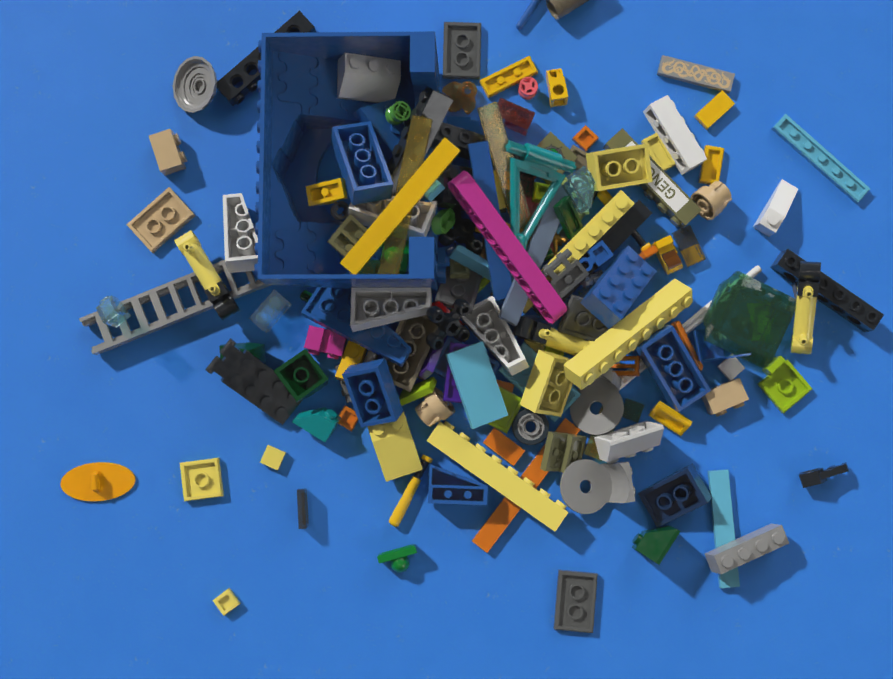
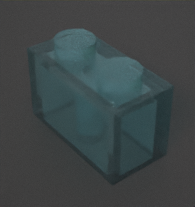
(270, 311)

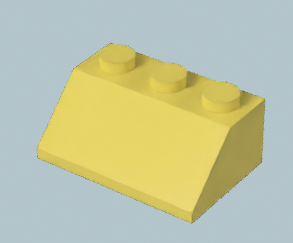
(547, 386)

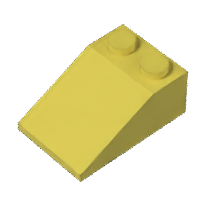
(620, 167)
(395, 448)

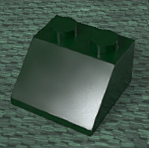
(301, 376)

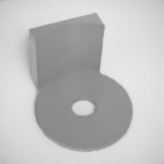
(603, 390)
(608, 484)

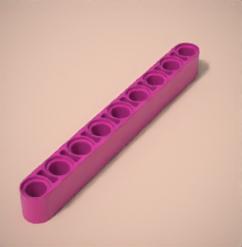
(507, 246)

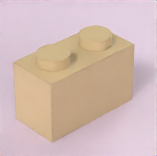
(167, 151)
(725, 396)

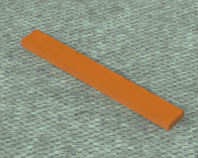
(507, 509)

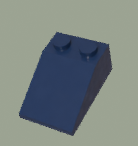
(675, 495)

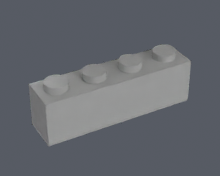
(746, 548)

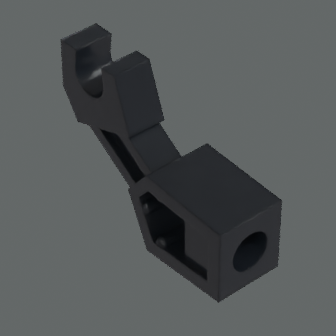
(819, 475)

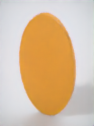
(98, 481)

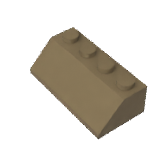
(414, 333)

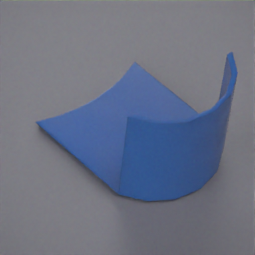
(707, 351)

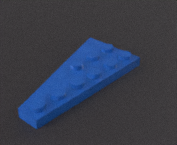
(333, 309)

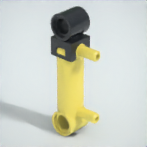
(214, 287)
(805, 307)
(545, 335)

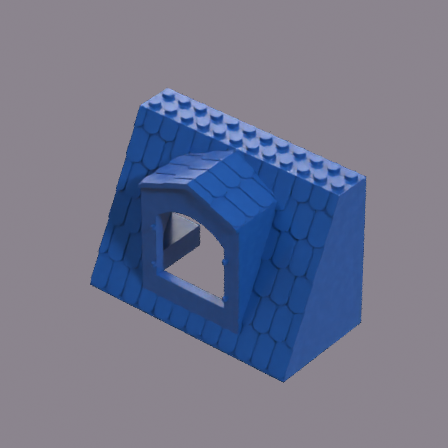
(295, 133)

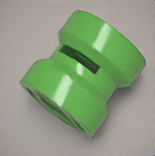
(398, 113)

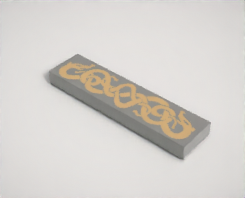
(695, 74)

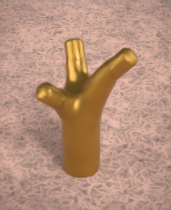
(557, 241)

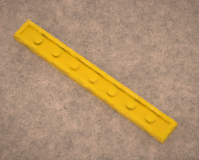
(400, 206)

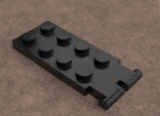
(253, 381)

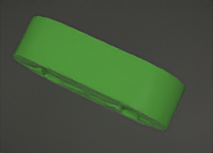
(443, 221)

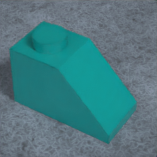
(318, 422)

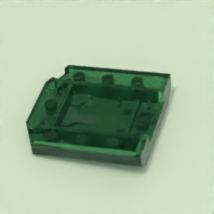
(748, 318)

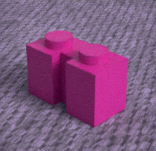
(325, 341)

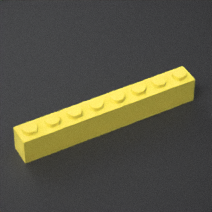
(592, 232)
(628, 334)
(497, 476)

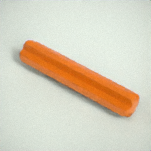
(683, 336)

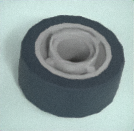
(530, 438)

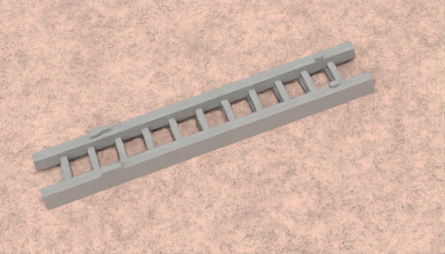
(154, 295)

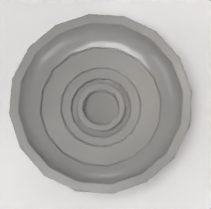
(194, 84)

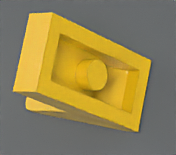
(326, 192)

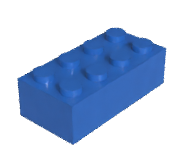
(361, 163)
(618, 287)
(672, 368)

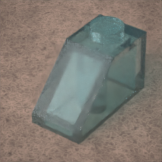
(580, 188)
(112, 311)

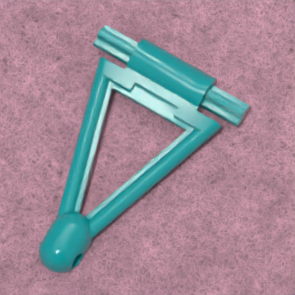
(538, 163)

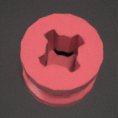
(529, 84)

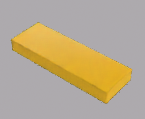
(508, 77)

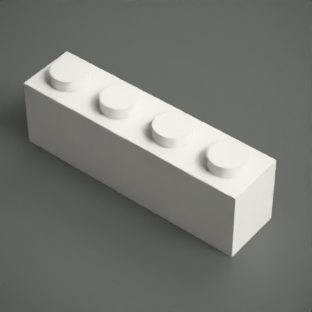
(675, 134)

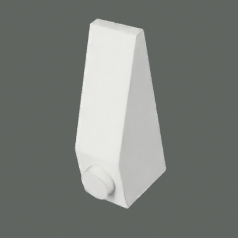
(776, 209)

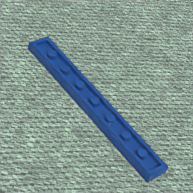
(484, 177)

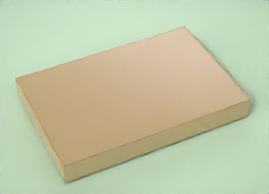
(160, 220)

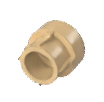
(712, 199)
(434, 409)

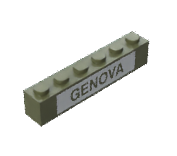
(663, 190)

